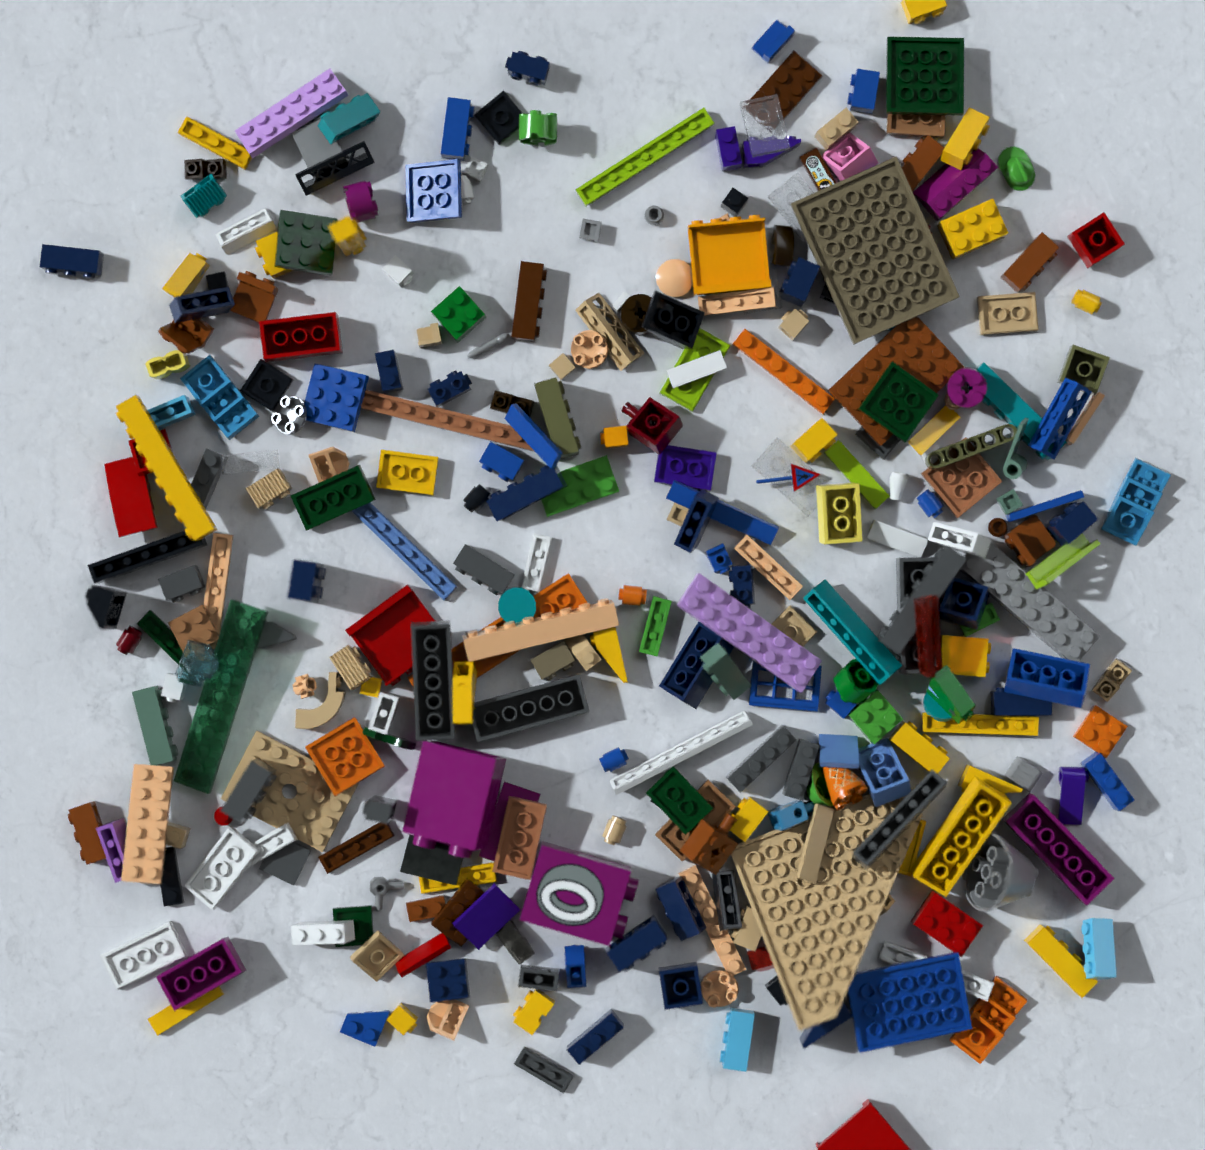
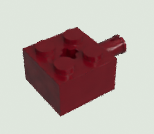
(652, 424)

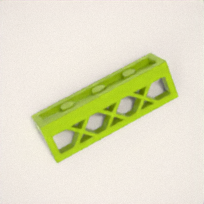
(1060, 561)

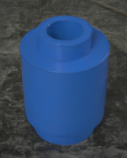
(930, 504)
(613, 759)

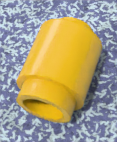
(1086, 301)

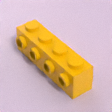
(348, 236)

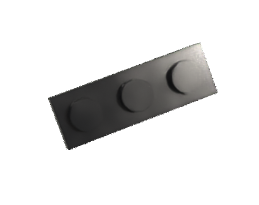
(171, 882)

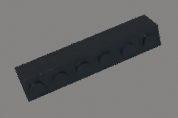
(143, 556)

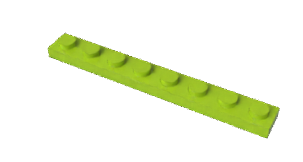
(644, 157)

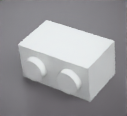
(384, 712)

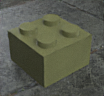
(1084, 367)

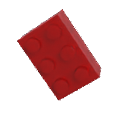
(946, 923)

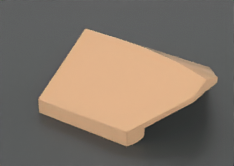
(328, 463)
(446, 1017)

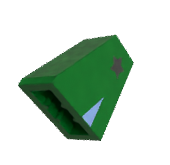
(951, 695)

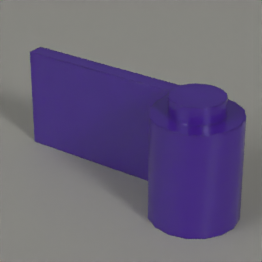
(1072, 786)

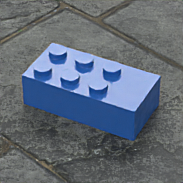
(1047, 678)

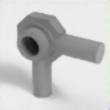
(379, 887)

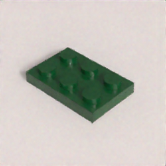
(679, 800)

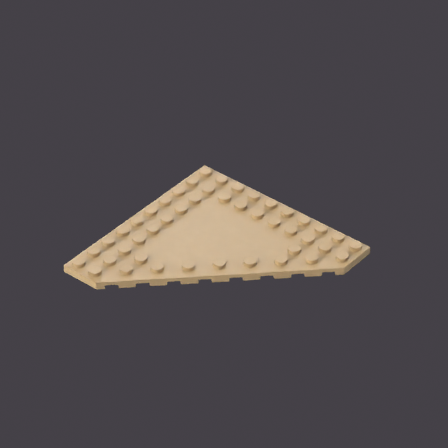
(822, 927)

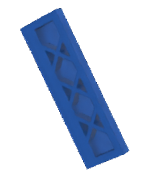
(1058, 416)

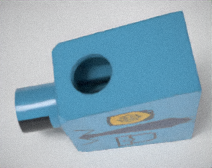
(784, 817)

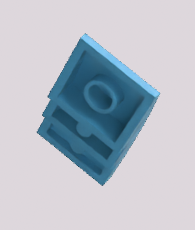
(219, 397)
(1135, 501)

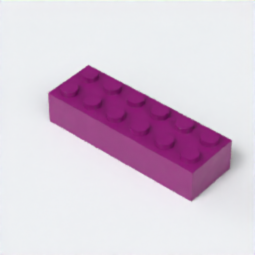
(1058, 848)

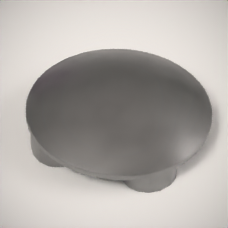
(289, 415)

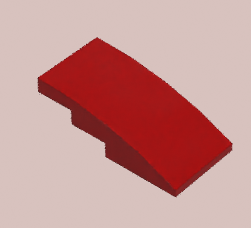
(130, 498)

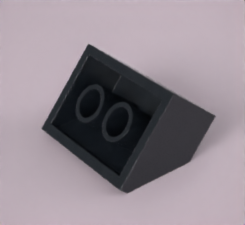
(105, 605)

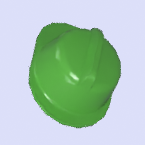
(1016, 168)
(817, 788)

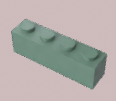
(154, 725)

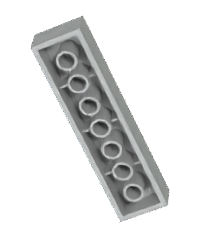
(1031, 606)

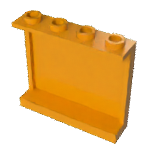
(728, 255)

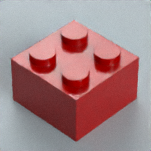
(1095, 240)

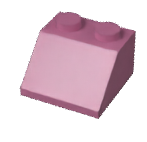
(849, 157)

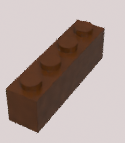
(528, 301)

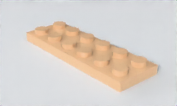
(147, 824)

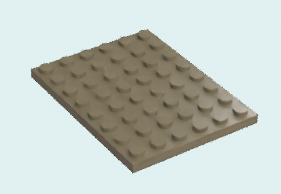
(874, 250)

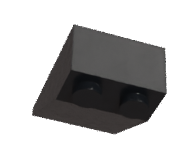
(673, 321)

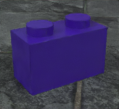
(728, 148)

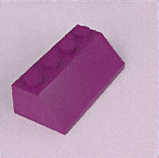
(952, 185)

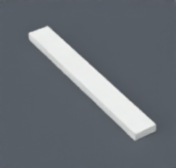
(680, 752)

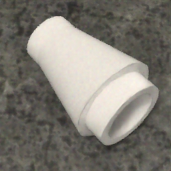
(897, 485)

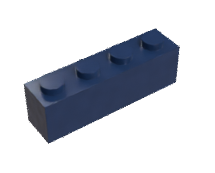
(526, 493)

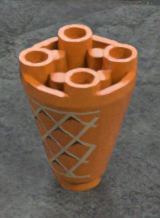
(843, 786)

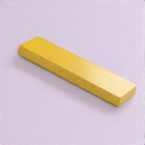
(215, 142)
(477, 874)
(168, 1017)

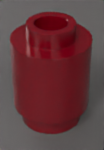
(129, 640)

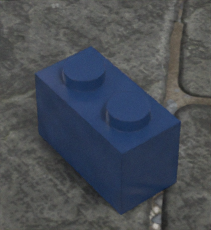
(389, 371)

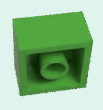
(875, 717)

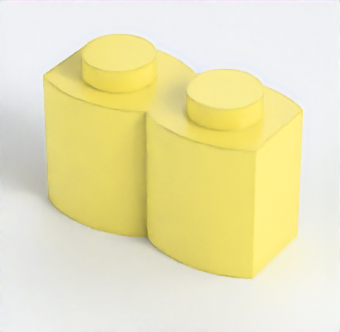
(164, 366)

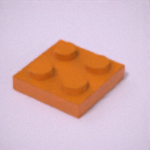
(1100, 731)

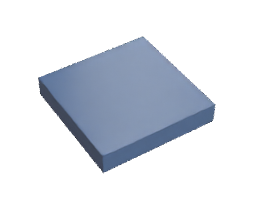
(838, 751)

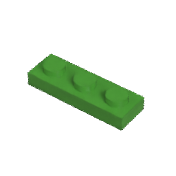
(655, 626)

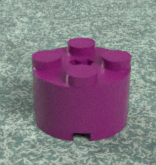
(360, 202)
(975, 394)

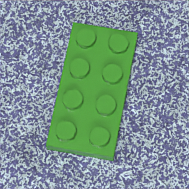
(584, 484)

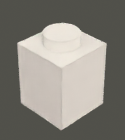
(398, 271)
(173, 689)

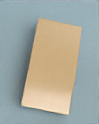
(1111, 680)

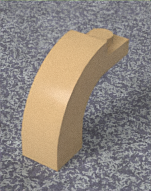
(316, 717)

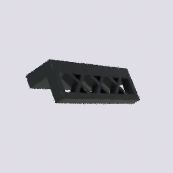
(336, 172)

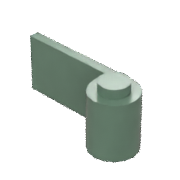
(1015, 463)

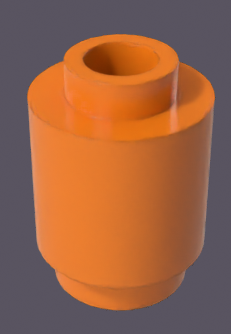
(632, 595)

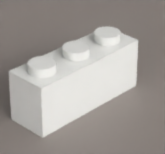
(959, 539)
(323, 932)

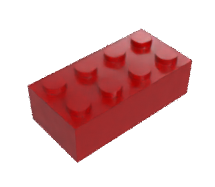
(300, 337)

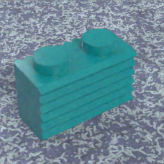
(204, 196)

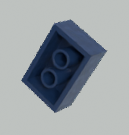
(306, 581)
(637, 944)

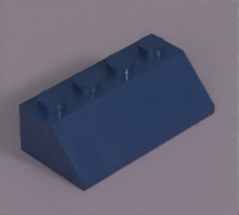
(686, 676)

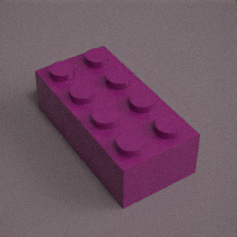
(201, 973)

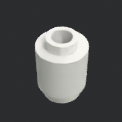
(466, 191)

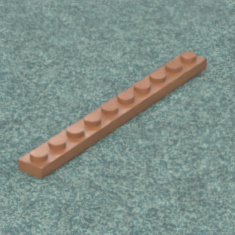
(443, 419)

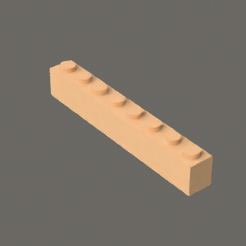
(540, 630)

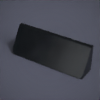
(726, 900)

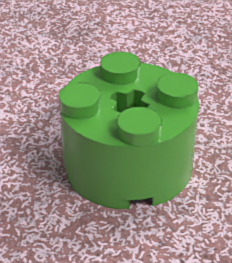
(538, 128)

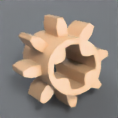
(304, 686)

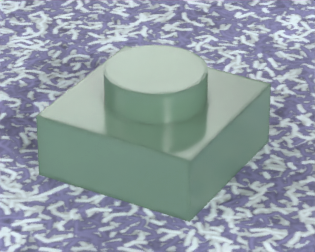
(1009, 502)

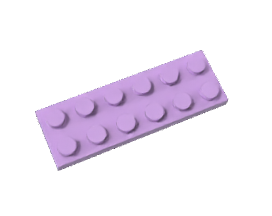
(291, 113)

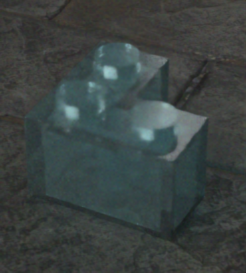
(196, 664)

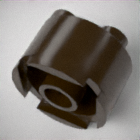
(631, 306)

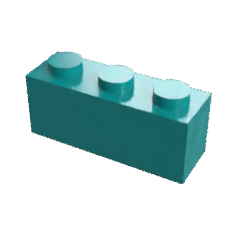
(348, 118)

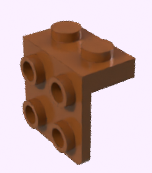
(254, 297)
(187, 335)
(1029, 540)

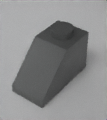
(274, 634)

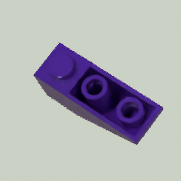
(761, 161)

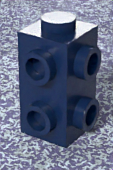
(523, 66)
(450, 388)
(742, 584)

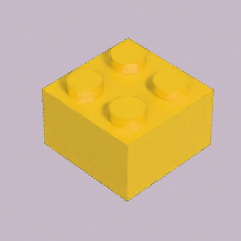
(813, 440)

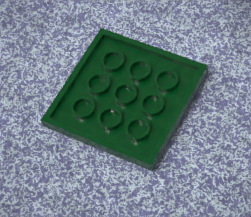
(925, 76)

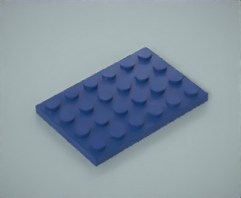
(908, 1002)

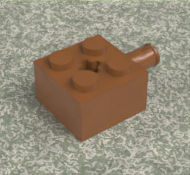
(710, 845)

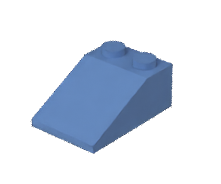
(883, 772)

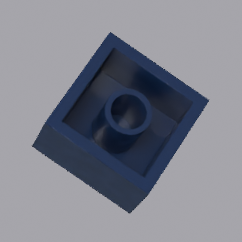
(801, 278)
(1072, 523)
(964, 603)
(448, 980)
(680, 985)

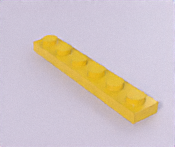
(985, 725)

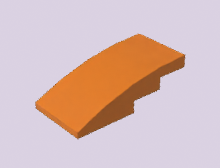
(989, 1020)

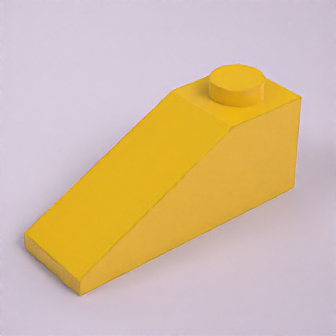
(608, 646)
(1001, 785)

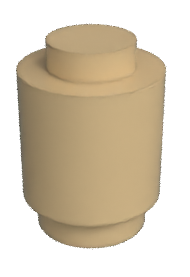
(614, 830)

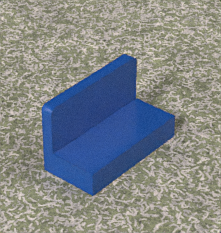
(773, 40)

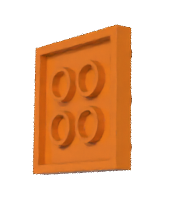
(344, 756)

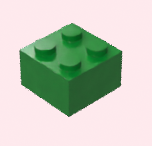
(458, 314)

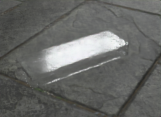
(250, 462)

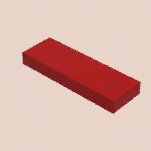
(423, 954)

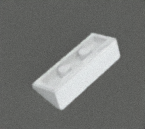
(246, 231)
(897, 538)

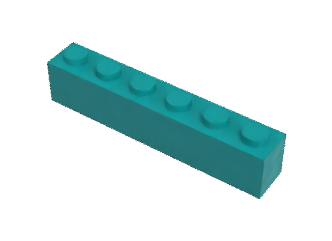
(1010, 406)
(852, 632)

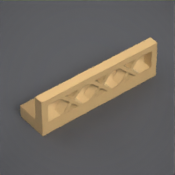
(596, 321)

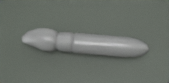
(487, 346)

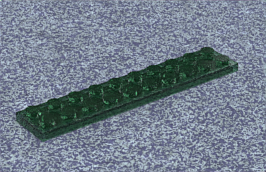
(221, 696)

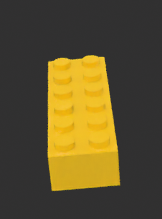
(960, 836)

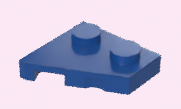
(365, 1026)

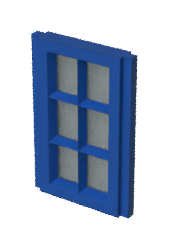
(773, 692)

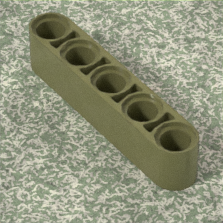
(979, 442)

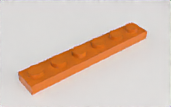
(783, 371)

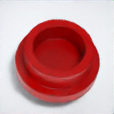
(222, 818)

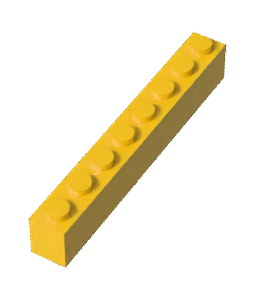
(166, 468)

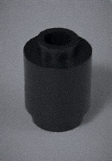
(476, 498)

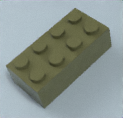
(556, 417)

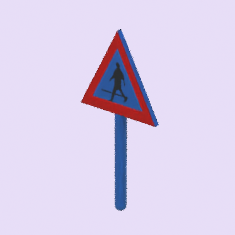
(799, 477)

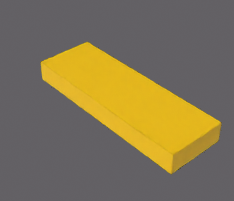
(933, 430)

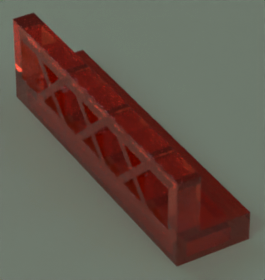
(925, 635)

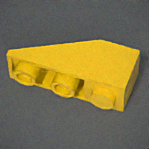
(464, 692)

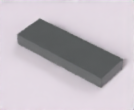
(543, 1069)

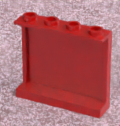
(386, 634)
(864, 1131)

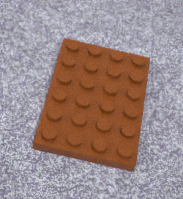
(911, 348)

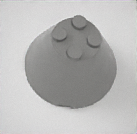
(998, 875)

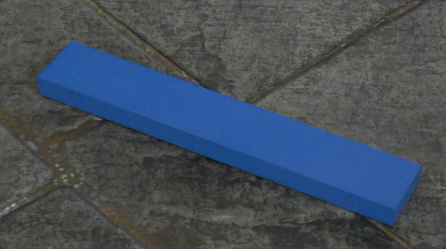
(726, 514)

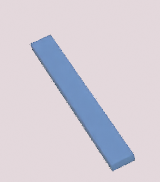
(405, 550)

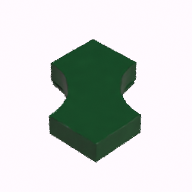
(391, 739)

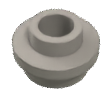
(654, 209)

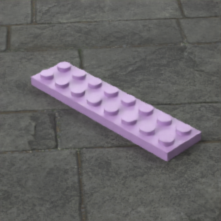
(749, 632)

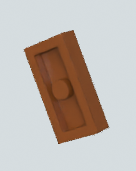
(425, 908)

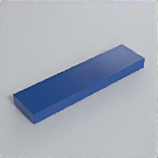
(533, 435)
(1044, 506)

